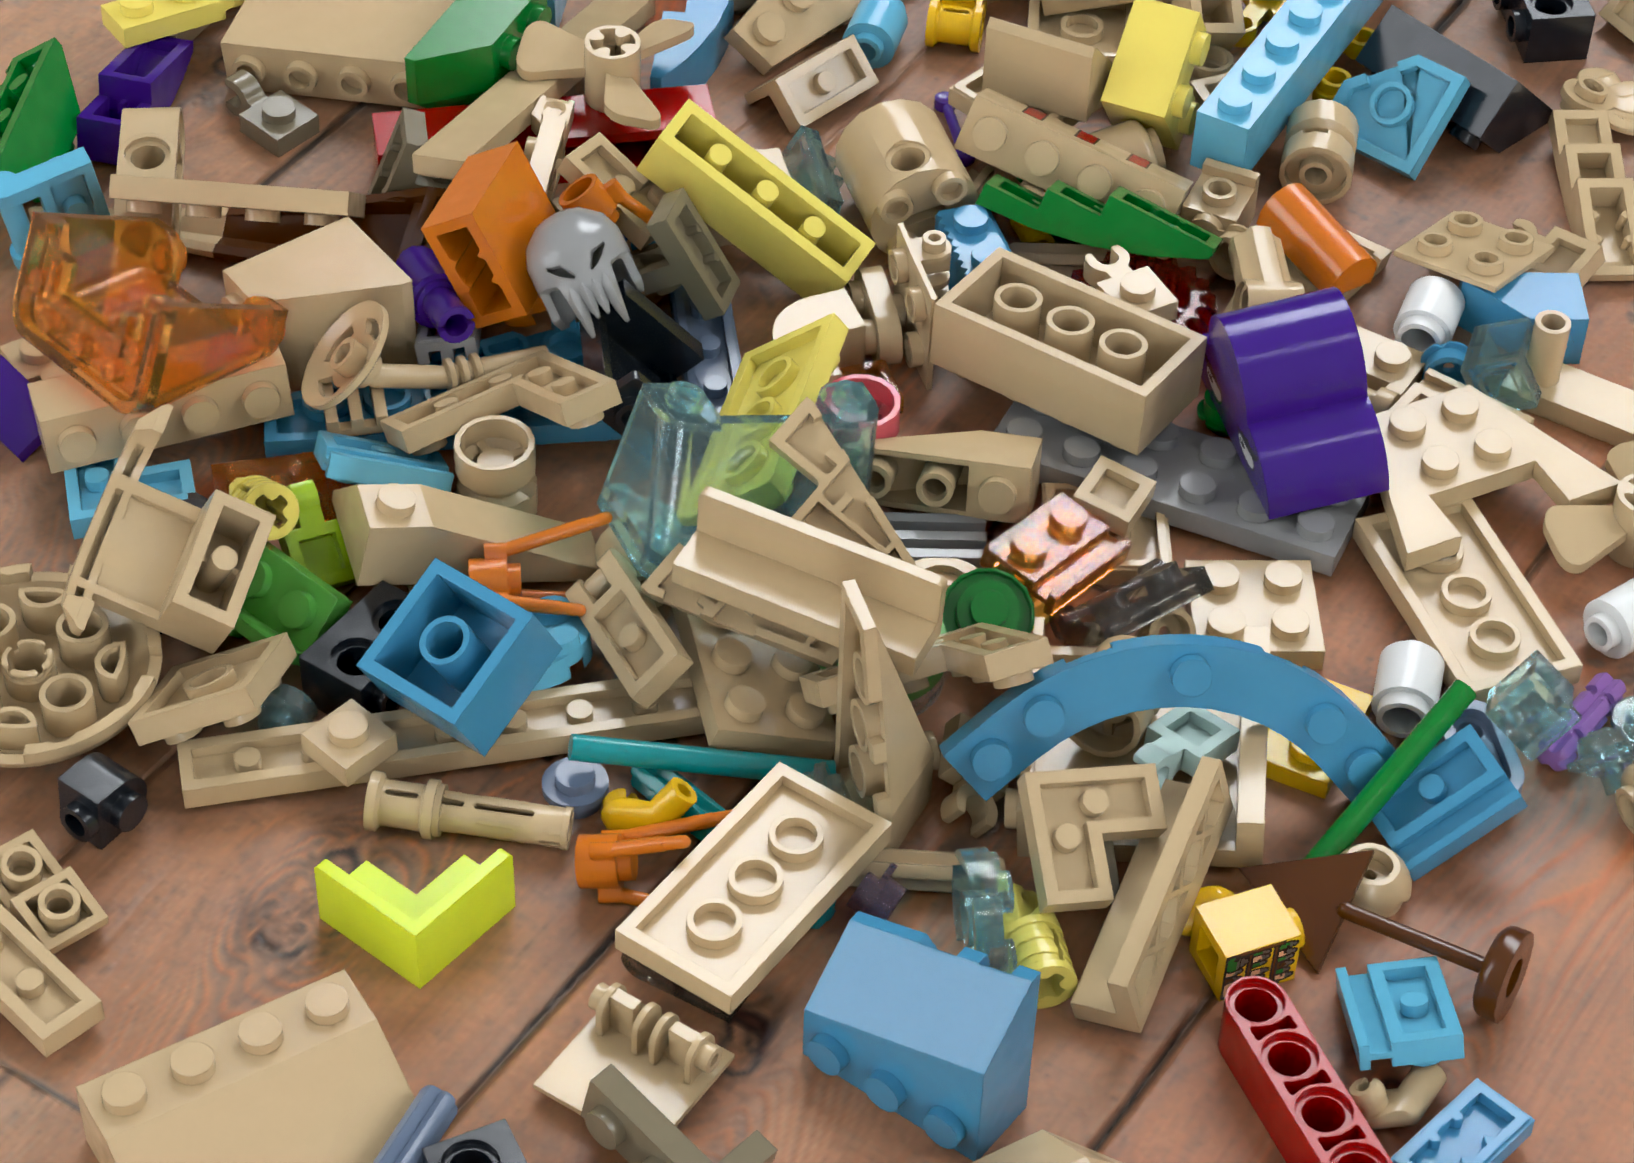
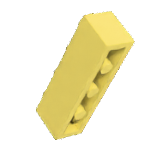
(755, 204)

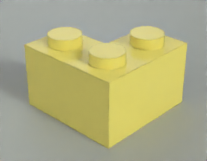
(1155, 69)

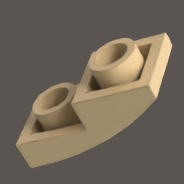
(44, 896)

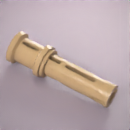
(436, 810)

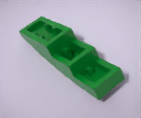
(1122, 221)

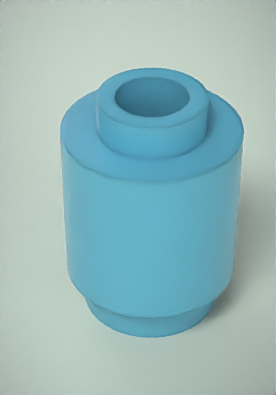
(878, 29)

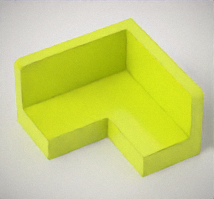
(418, 931)

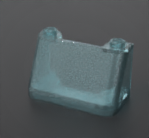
(683, 444)

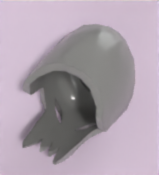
(577, 265)

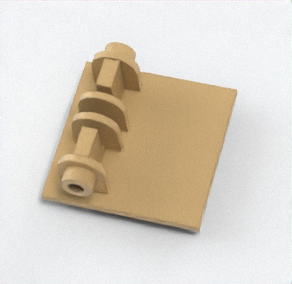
(1475, 251)
(920, 279)
(651, 1049)

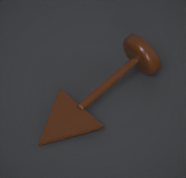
(1322, 897)

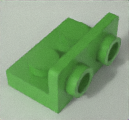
(288, 600)

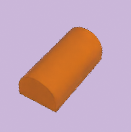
(1316, 240)

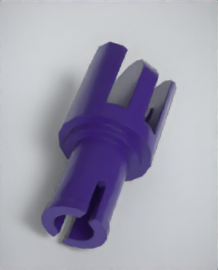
(434, 296)

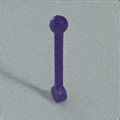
(941, 105)

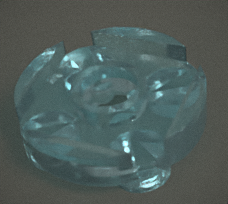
(979, 900)

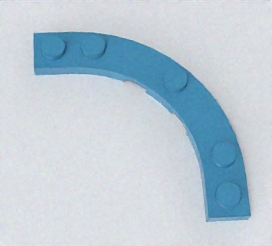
(1168, 674)

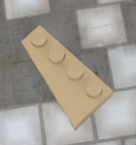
(783, 28)
(260, 201)

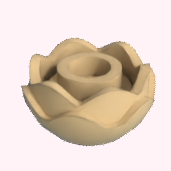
(1385, 881)

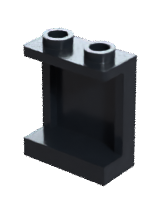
(637, 351)

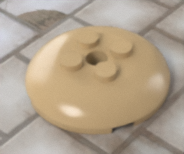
(62, 688)

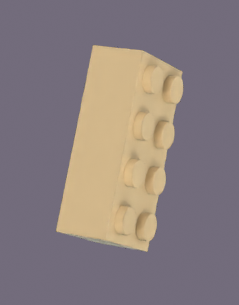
(1067, 350)

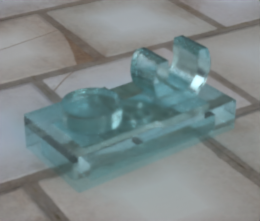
(813, 167)

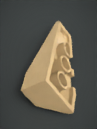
(401, 528)
(878, 736)

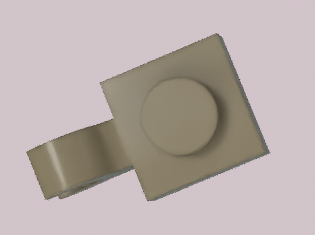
(271, 121)

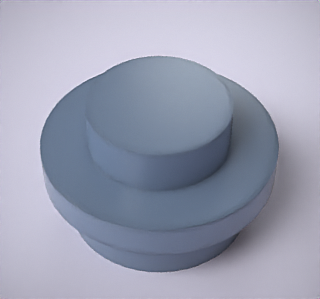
(575, 785)

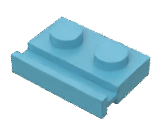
(376, 462)
(1400, 1013)

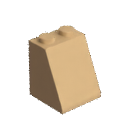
(322, 279)

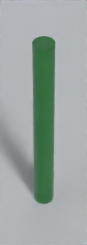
(1395, 771)

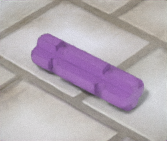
(1594, 706)

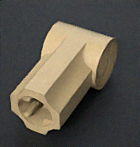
(1260, 268)

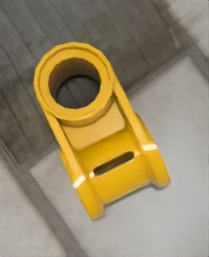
(956, 23)

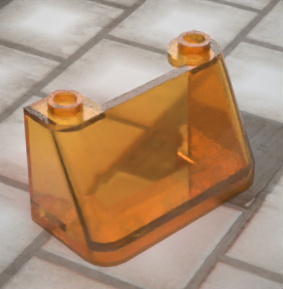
(111, 311)

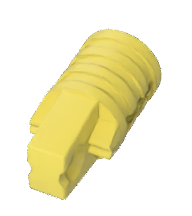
(270, 497)
(1040, 947)

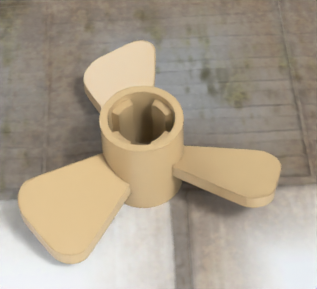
(606, 59)
(1588, 533)

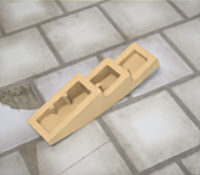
(1595, 187)

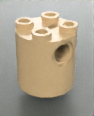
(901, 169)

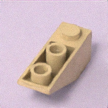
(959, 474)

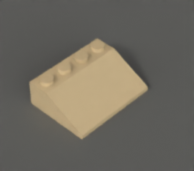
(269, 1086)

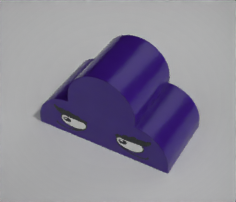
(1297, 401)

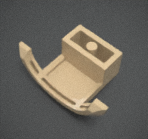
(164, 557)

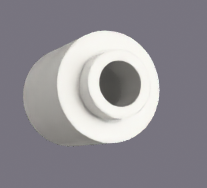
(1429, 313)
(1611, 621)
(1406, 685)

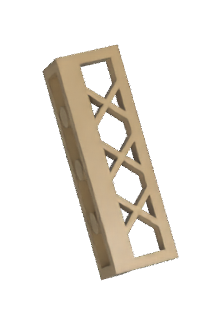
(1154, 903)

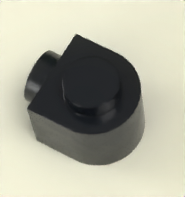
(100, 800)

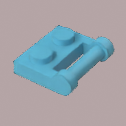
(62, 185)

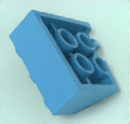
(925, 1031)

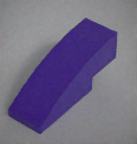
(135, 78)

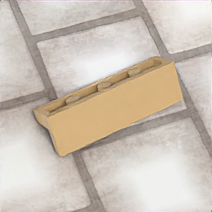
(796, 576)

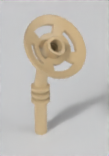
(357, 361)

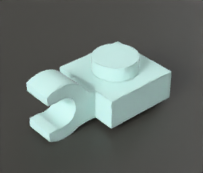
(1182, 738)

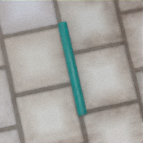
(683, 757)

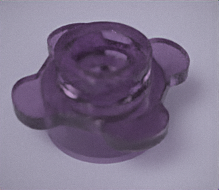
(878, 895)

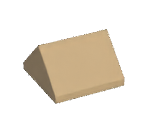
(1044, 69)

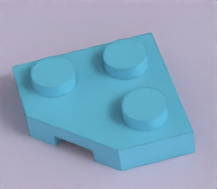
(1403, 111)

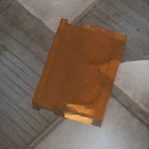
(1057, 552)

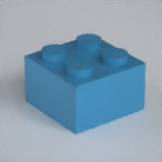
(460, 656)

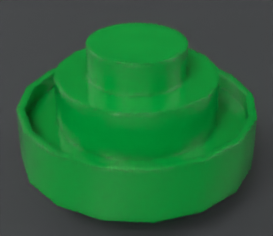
(989, 598)

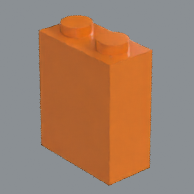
(484, 233)

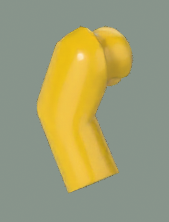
(630, 812)

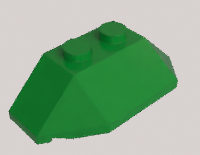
(469, 50)
(37, 109)

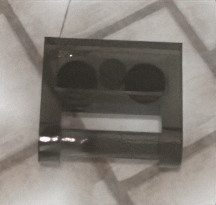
(1130, 605)

